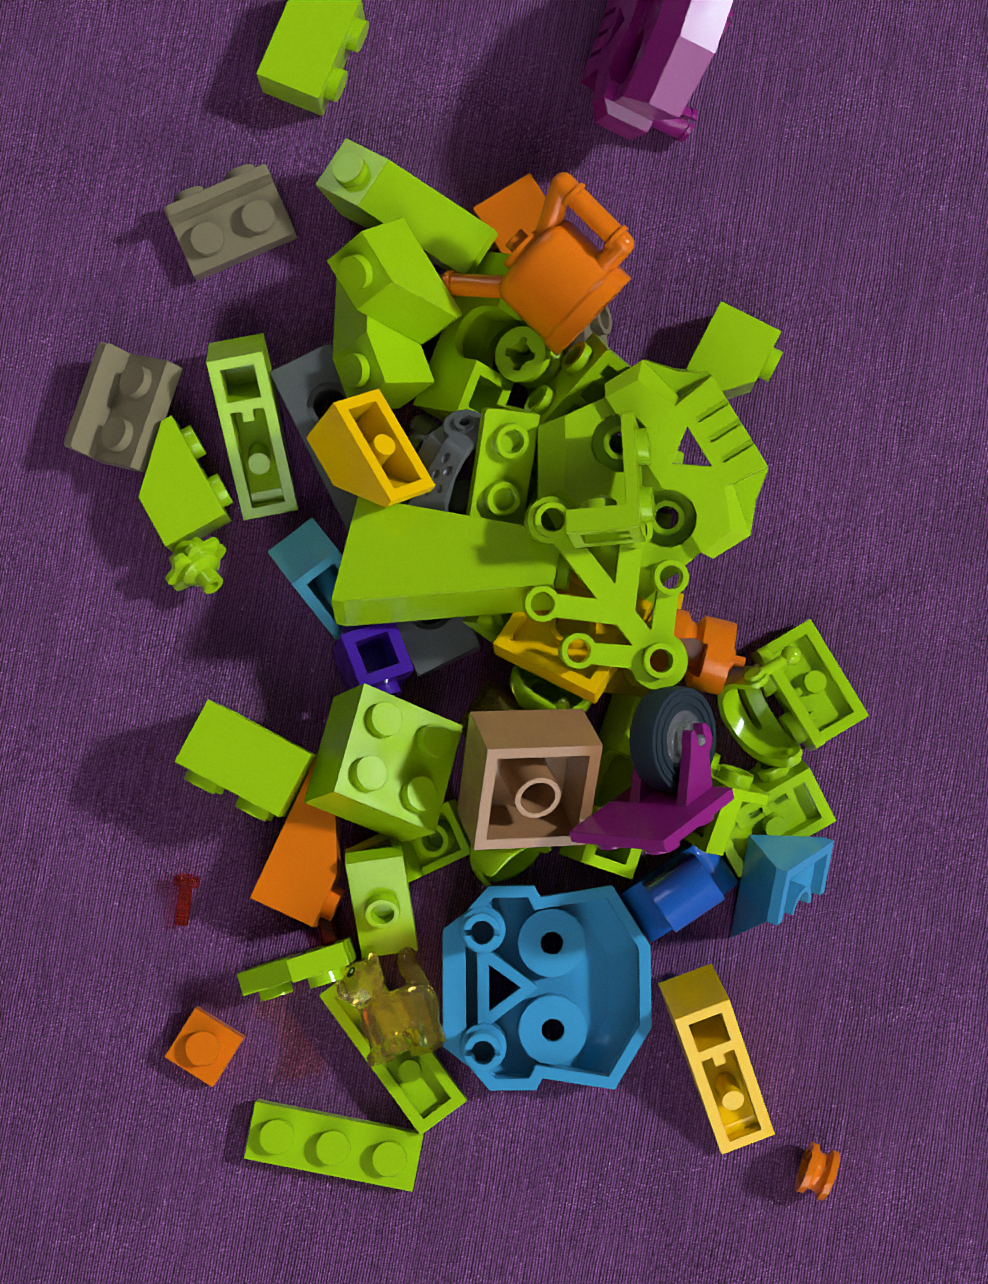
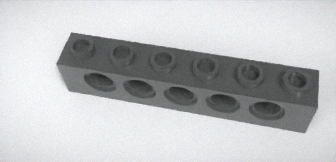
(303, 388)

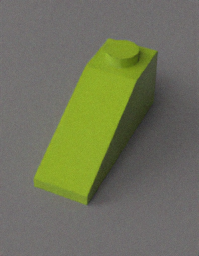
(379, 191)
(376, 356)
(252, 425)

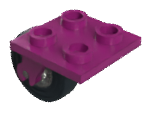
(671, 777)

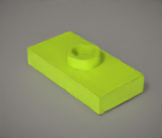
(381, 900)

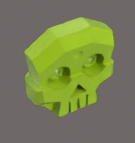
(711, 500)

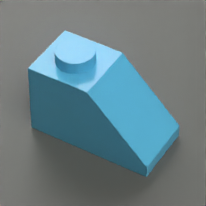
(312, 568)

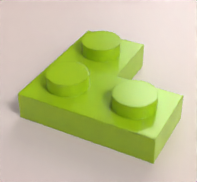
(317, 965)

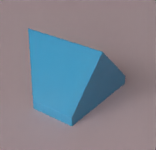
(777, 875)

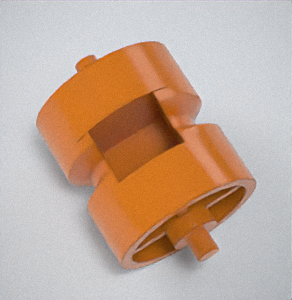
(709, 651)

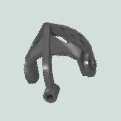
(443, 454)

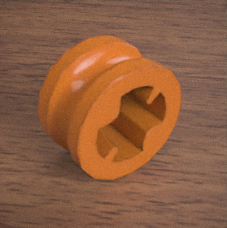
(817, 1171)

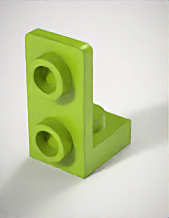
(601, 519)

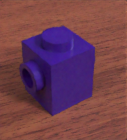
(372, 656)

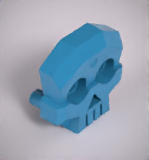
(591, 985)

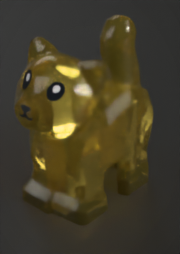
(393, 1014)

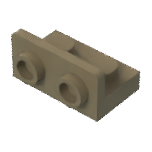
(229, 220)
(122, 407)

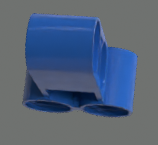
(678, 891)

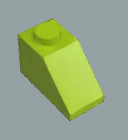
(395, 281)
(737, 351)

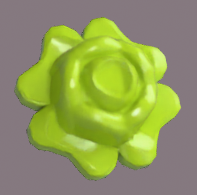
(196, 565)

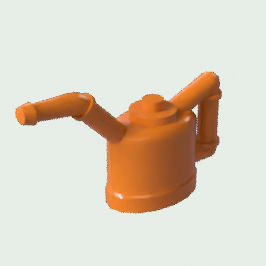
(557, 273)

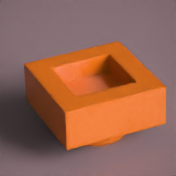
(205, 1046)

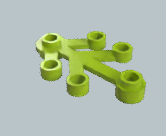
(612, 603)

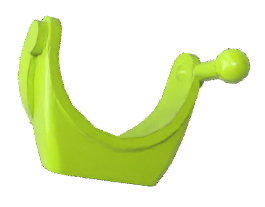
(762, 735)

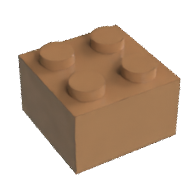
(527, 777)

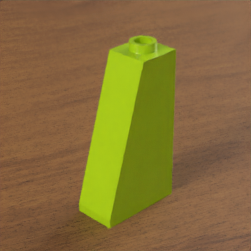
(438, 565)

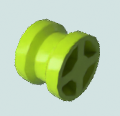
(530, 369)

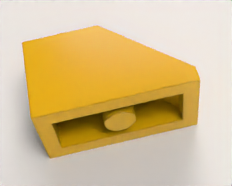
(369, 451)

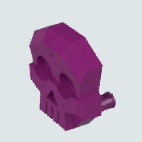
(652, 63)

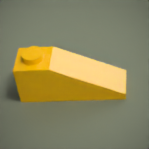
(717, 1057)

